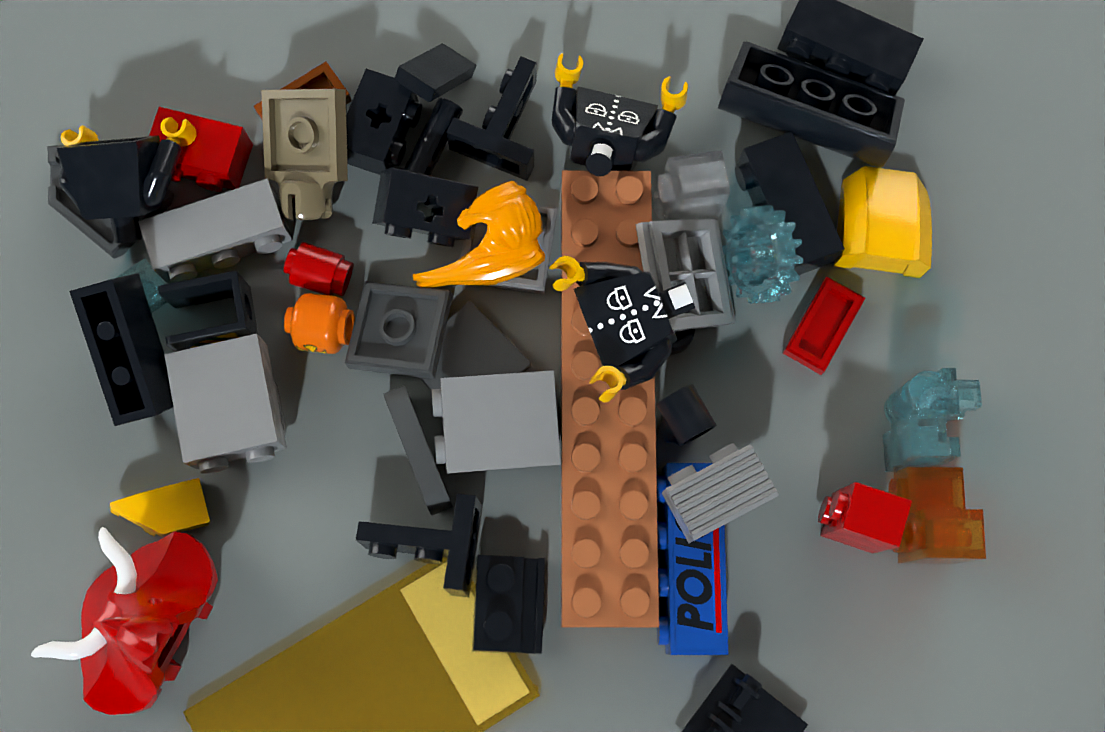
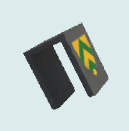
(206, 290)

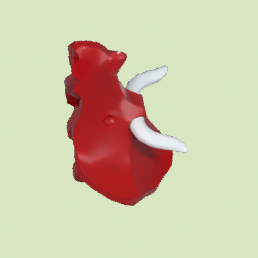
(138, 620)

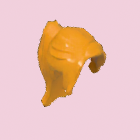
(506, 249)

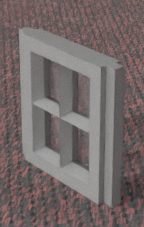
(694, 255)

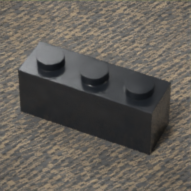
(850, 43)
(779, 177)
(124, 348)

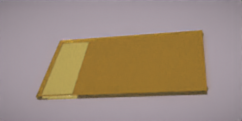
(378, 668)

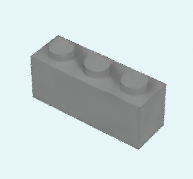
(215, 232)

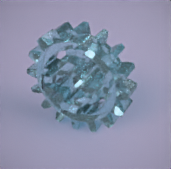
(761, 250)

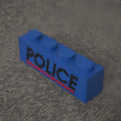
(691, 583)

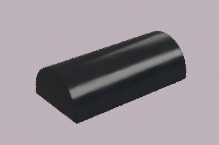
(813, 104)

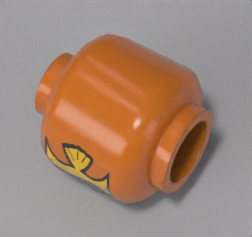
(319, 323)

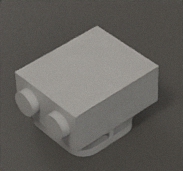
(226, 403)
(497, 421)

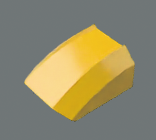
(885, 222)

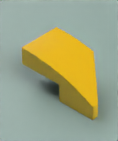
(166, 508)

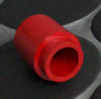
(318, 269)

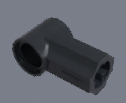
(684, 416)

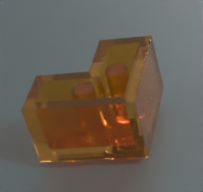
(938, 523)

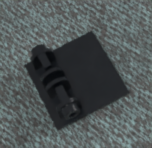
(742, 706)

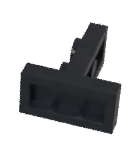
(492, 142)
(432, 544)

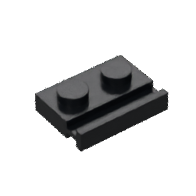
(508, 604)

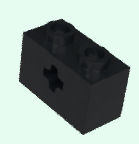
(377, 101)
(398, 201)

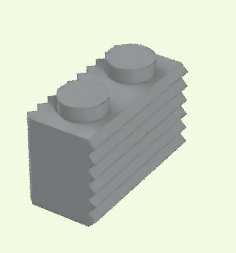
(718, 492)

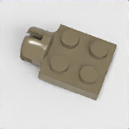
(305, 148)

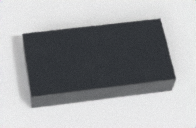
(435, 72)

